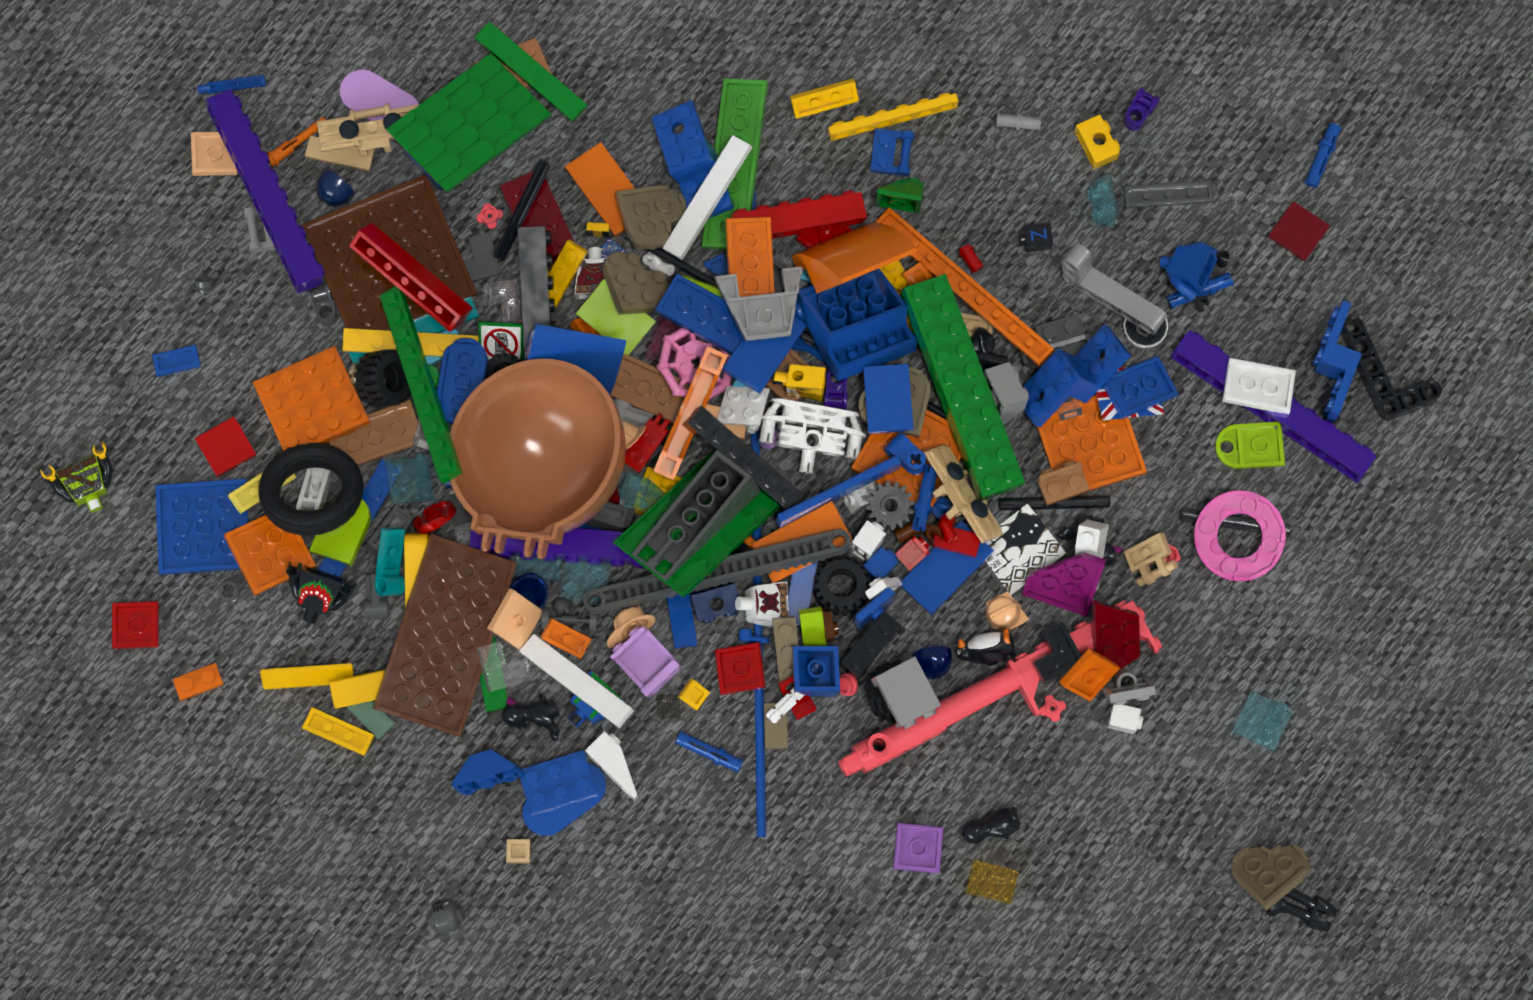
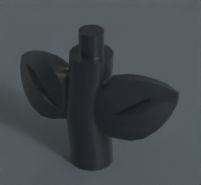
(984, 346)

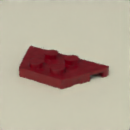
(1116, 633)

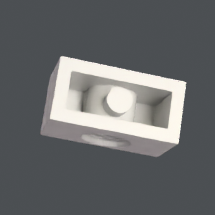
(868, 540)

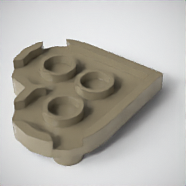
(650, 214)
(631, 285)
(919, 398)
(1270, 873)

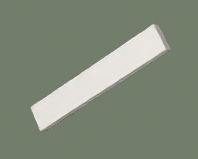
(707, 197)
(576, 681)

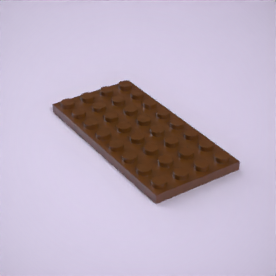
(436, 645)

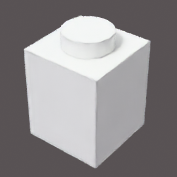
(1125, 719)

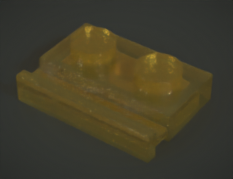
(992, 882)

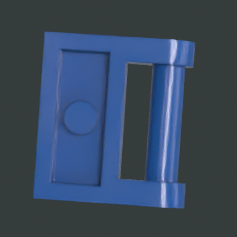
(884, 152)

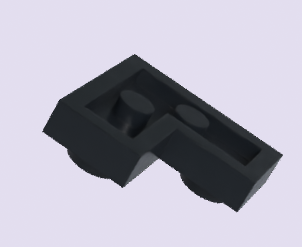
(1063, 653)

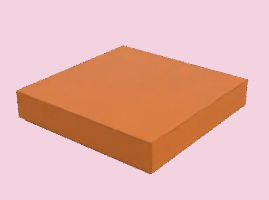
(1089, 674)

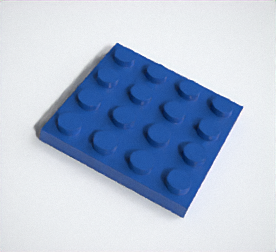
(194, 525)

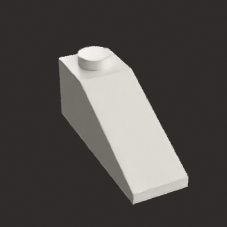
(314, 489)
(1091, 538)
(610, 758)

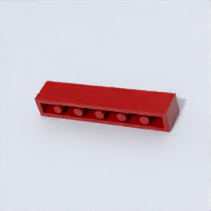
(810, 214)
(410, 277)

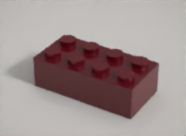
(542, 212)

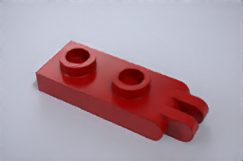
(647, 444)

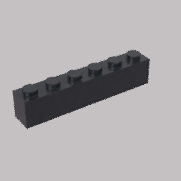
(720, 438)

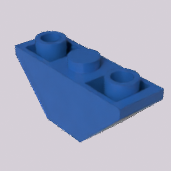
(485, 771)

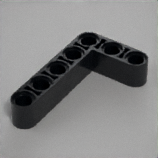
(1381, 378)

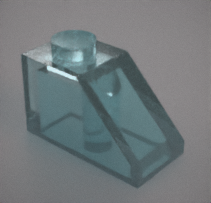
(639, 493)

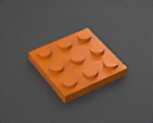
(264, 553)

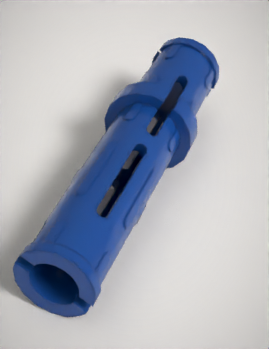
(1326, 147)
(1210, 288)
(923, 505)
(734, 763)

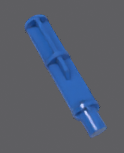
(233, 84)

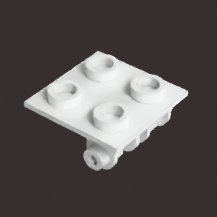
(743, 407)

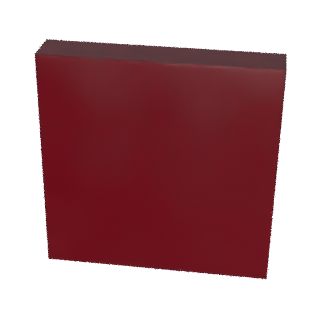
(1298, 231)

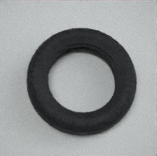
(315, 521)

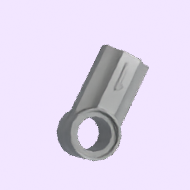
(632, 415)

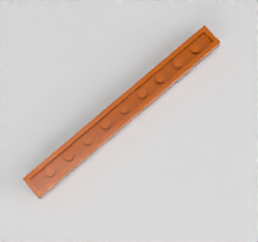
(972, 293)

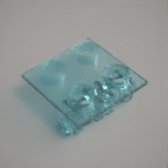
(1103, 202)
(410, 480)
(1262, 721)

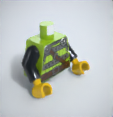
(83, 480)

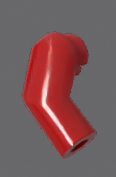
(946, 528)

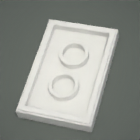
(1259, 386)

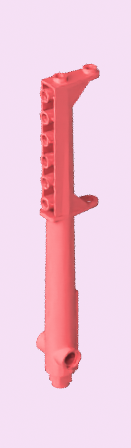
(1017, 675)

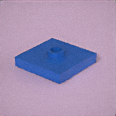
(874, 608)

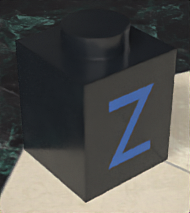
(1036, 237)

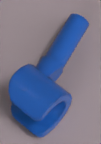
(745, 635)

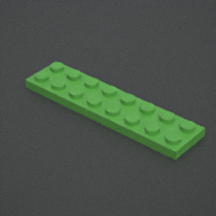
(743, 117)

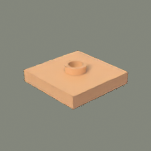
(210, 155)
(515, 619)

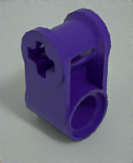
(1142, 107)
(835, 393)

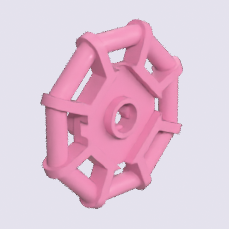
(682, 363)

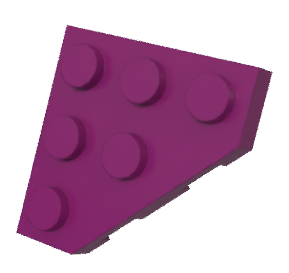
(1067, 582)

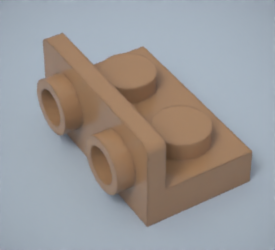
(1062, 483)

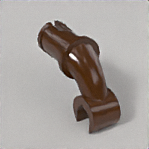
(907, 532)

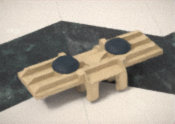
(346, 132)
(962, 494)

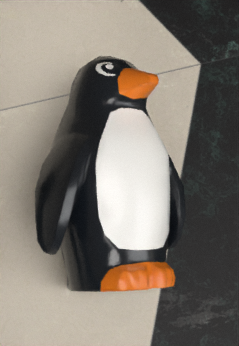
(987, 647)

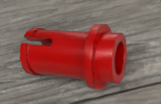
(970, 258)

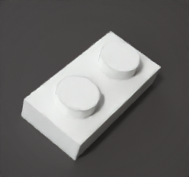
(880, 585)

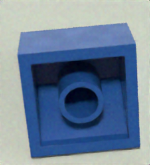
(816, 670)

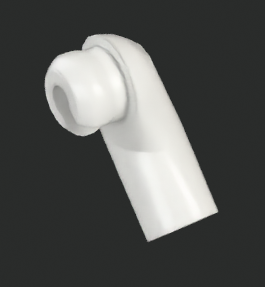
(657, 264)

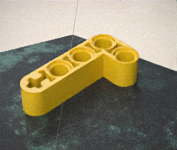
(413, 551)

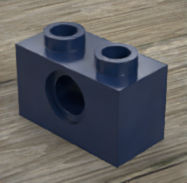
(702, 599)

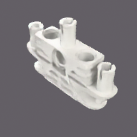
(816, 417)

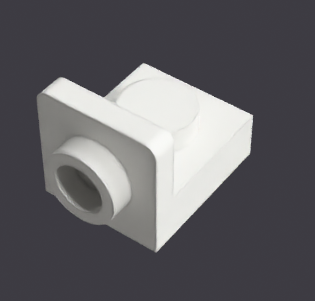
(856, 499)

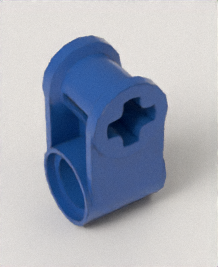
(906, 451)

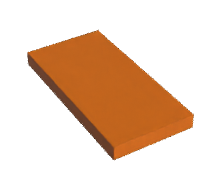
(599, 180)
(750, 254)
(818, 521)

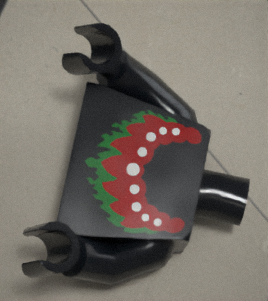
(317, 590)

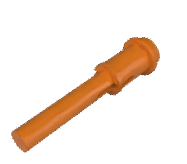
(287, 148)

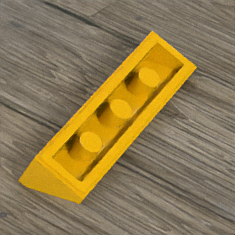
(305, 675)
(355, 689)

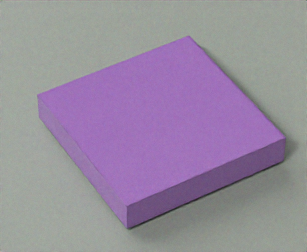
(918, 848)

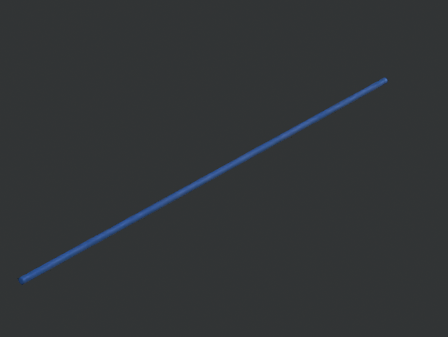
(759, 693)

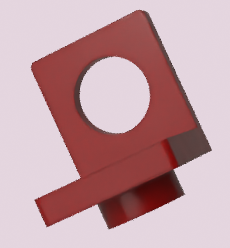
(803, 706)

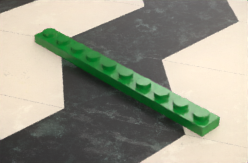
(421, 385)

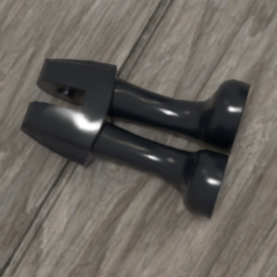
(1315, 905)

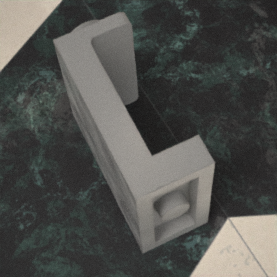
(907, 693)

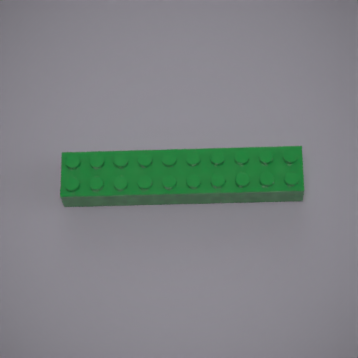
(962, 388)

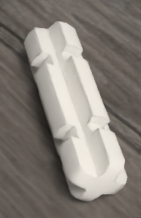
(783, 705)

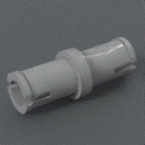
(1018, 121)

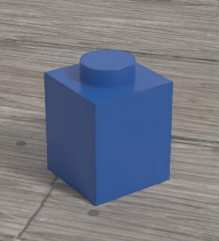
(881, 564)

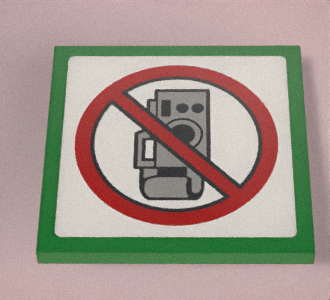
(502, 338)

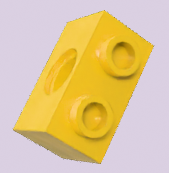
(1097, 154)

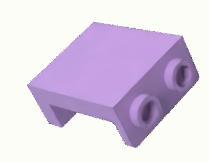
(646, 660)

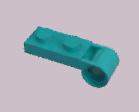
(387, 579)

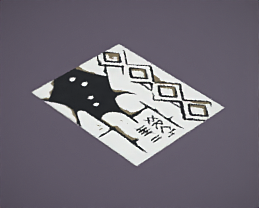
(1022, 549)

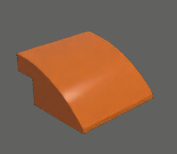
(853, 255)

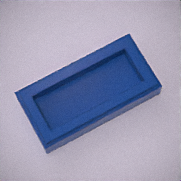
(176, 360)

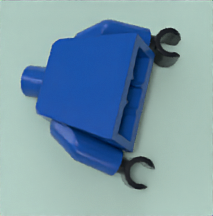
(1191, 269)

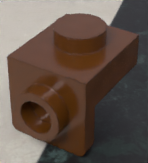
(830, 627)

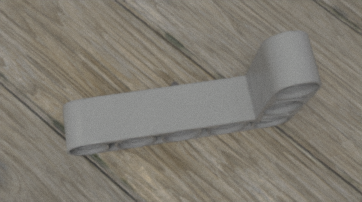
(1109, 293)

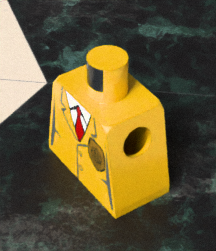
(803, 381)

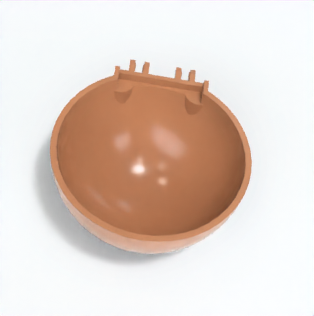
(536, 453)

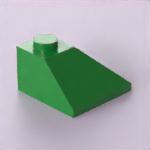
(901, 195)

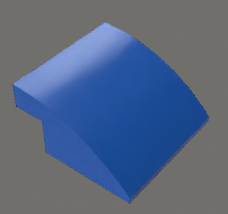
(858, 323)
(594, 353)

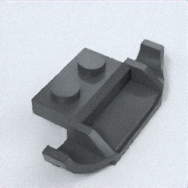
(1062, 334)

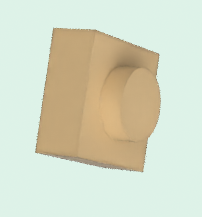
(518, 851)

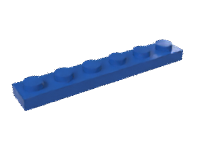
(374, 496)

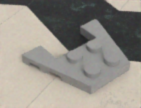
(766, 314)

